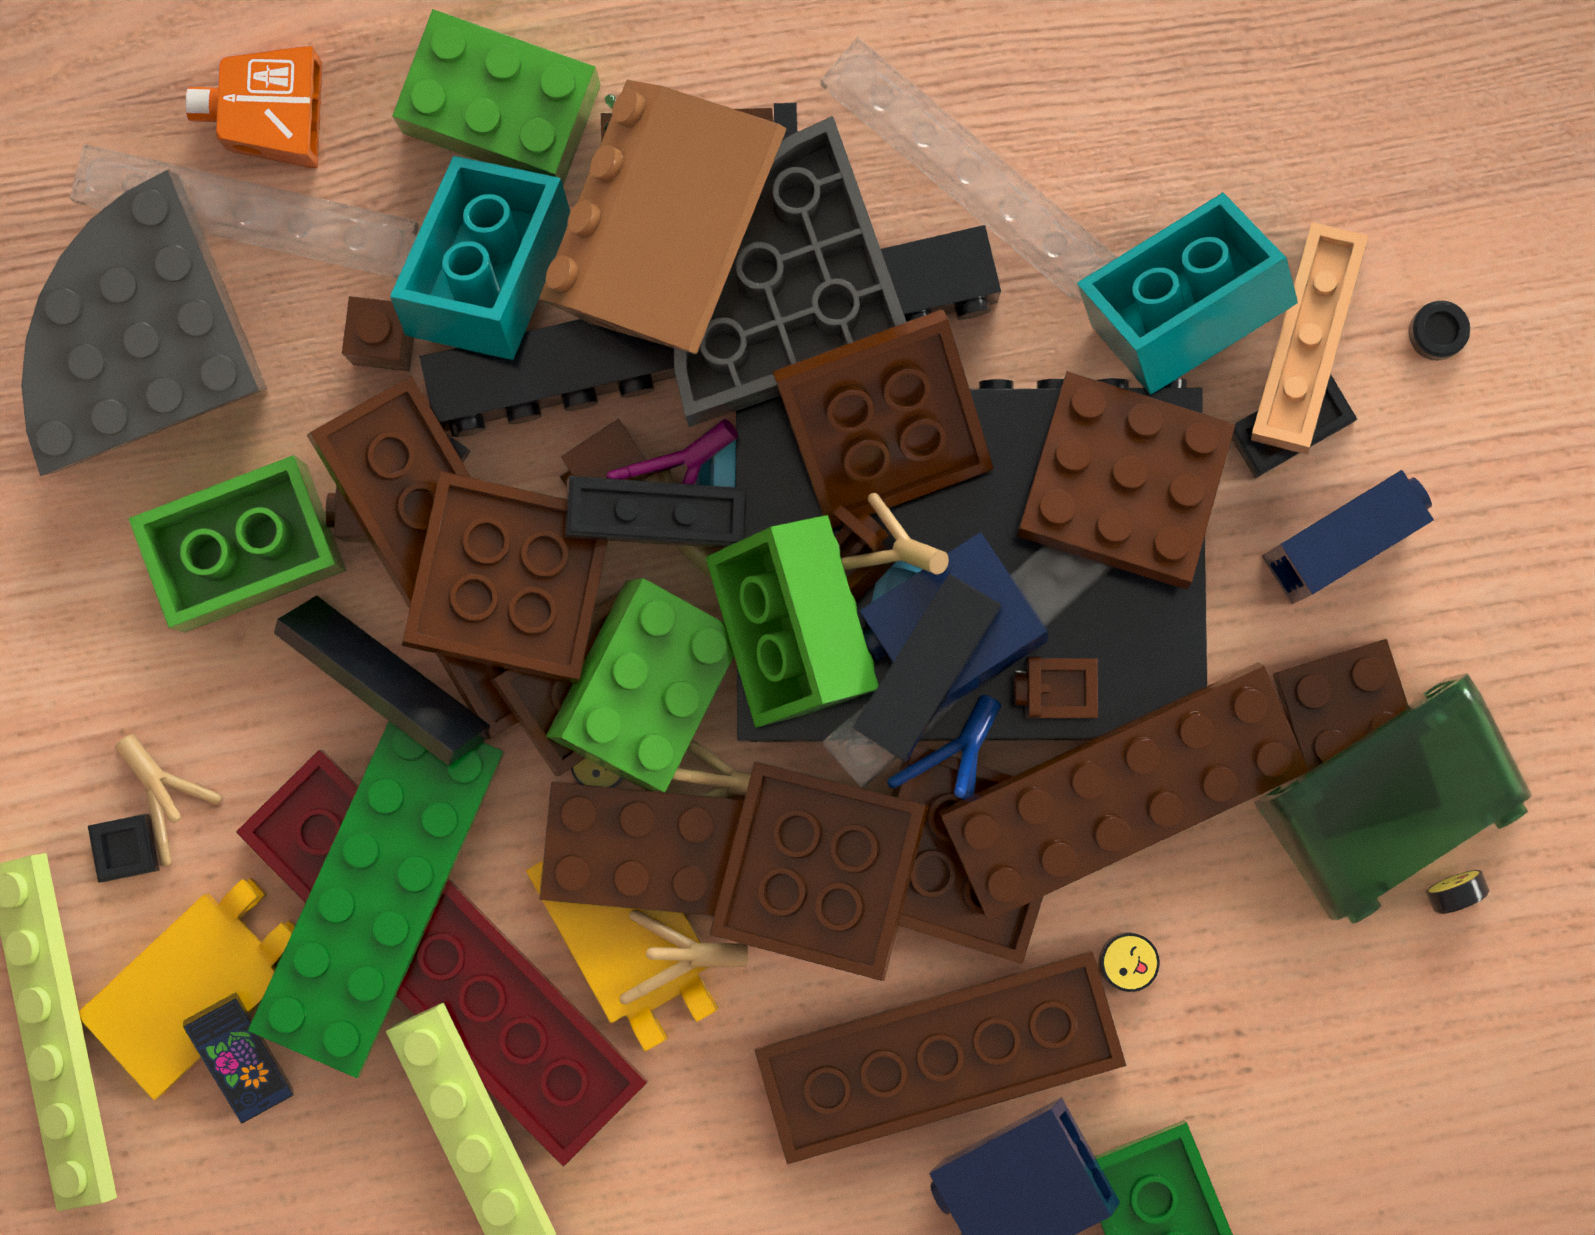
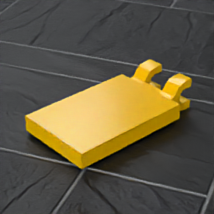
(614, 960)
(178, 975)

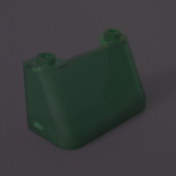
(1398, 799)

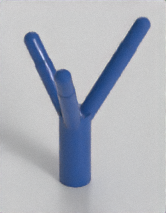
(968, 742)

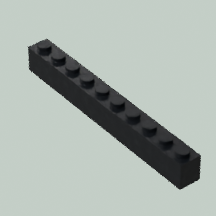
(581, 360)

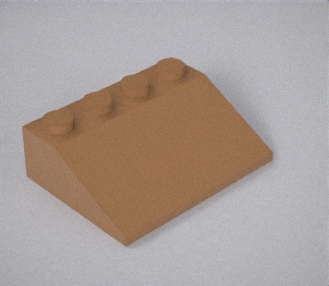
(661, 215)

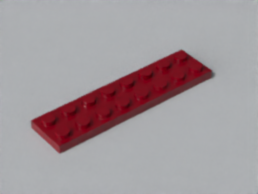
(514, 1022)

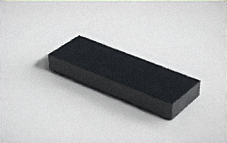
(654, 512)
(927, 667)

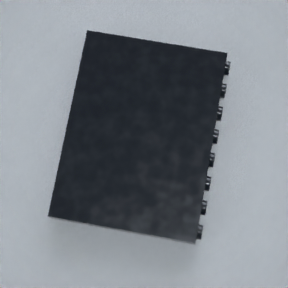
(1140, 629)

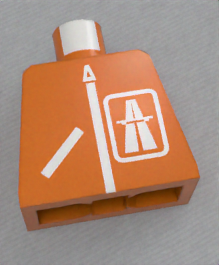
(265, 105)

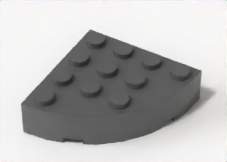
(798, 283)
(131, 332)

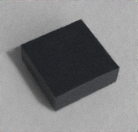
(123, 848)

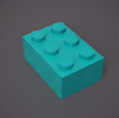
(481, 257)
(1188, 292)

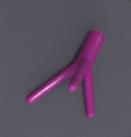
(692, 456)

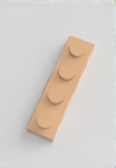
(1309, 338)

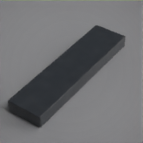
(382, 680)

